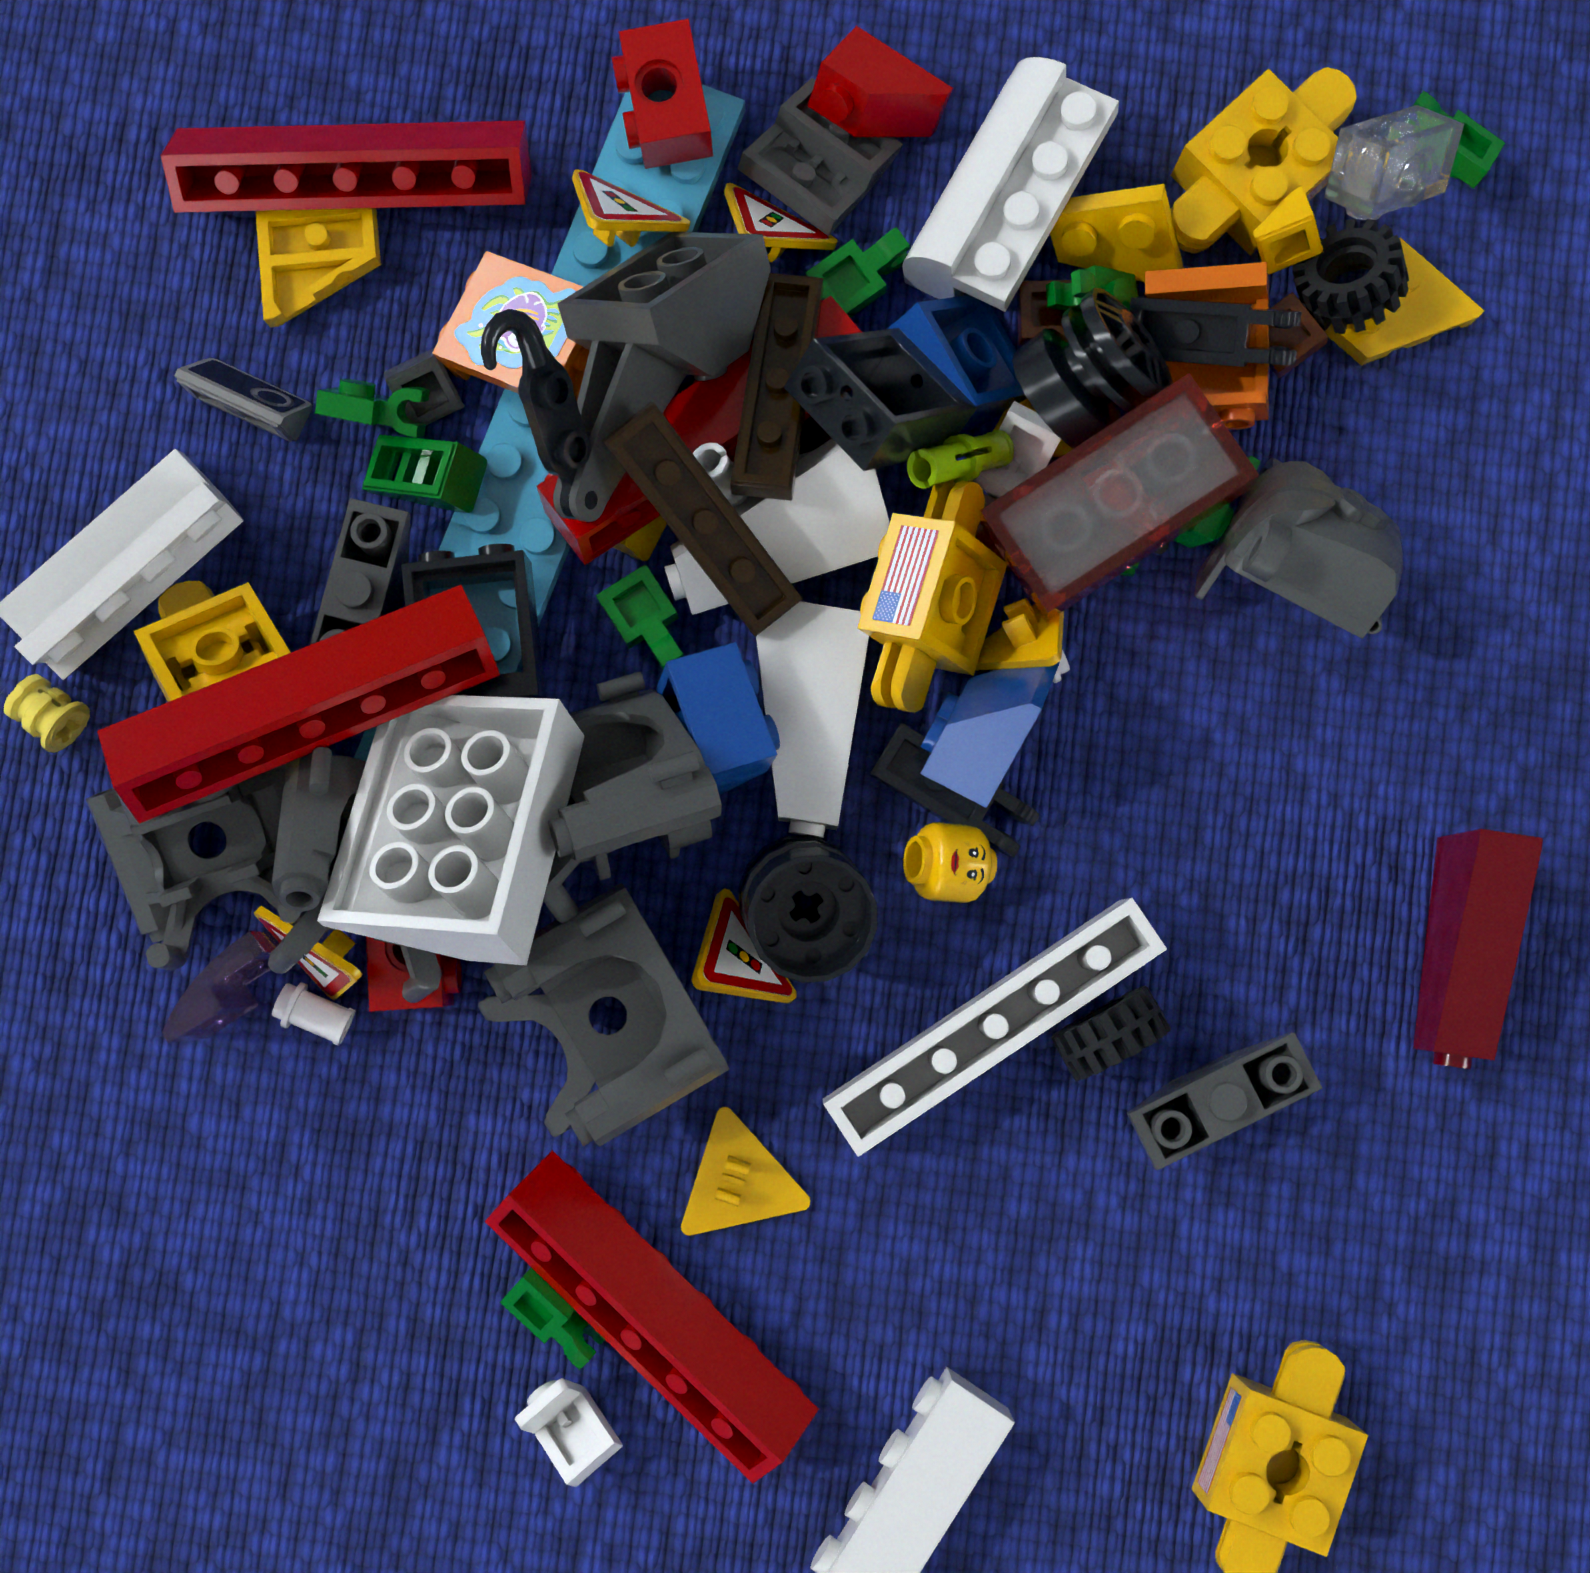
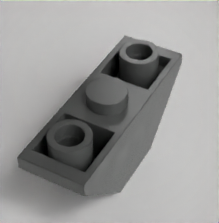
(365, 569)
(1222, 1098)

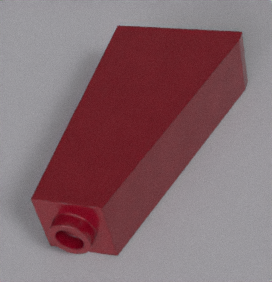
(1473, 941)

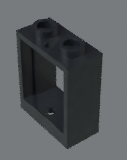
(887, 410)
(491, 564)

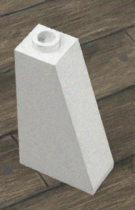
(827, 526)
(812, 691)

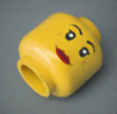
(949, 862)

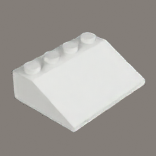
(455, 828)

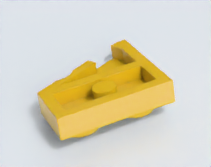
(1119, 231)
(312, 256)
(1428, 309)

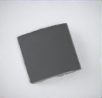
(816, 163)

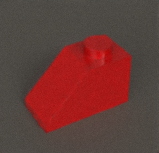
(877, 90)

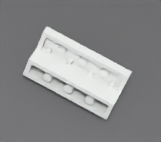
(1010, 185)
(118, 564)

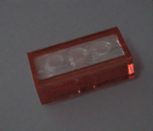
(1118, 497)

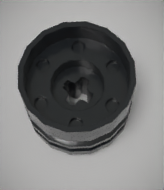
(1092, 369)
(812, 941)

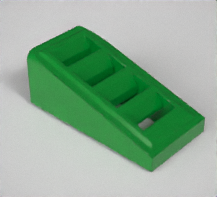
(429, 472)

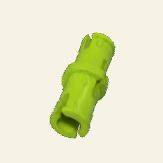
(940, 465)

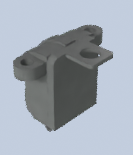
(1312, 546)

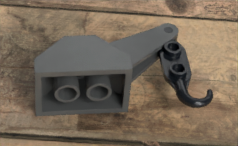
(647, 324)

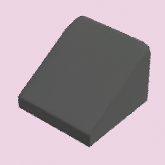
(427, 373)

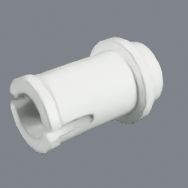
(719, 468)
(312, 1013)

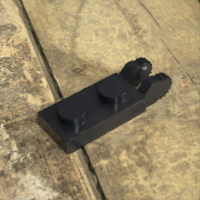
(1212, 331)
(901, 769)

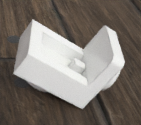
(1033, 450)
(569, 1429)

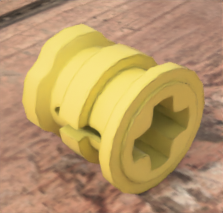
(46, 712)

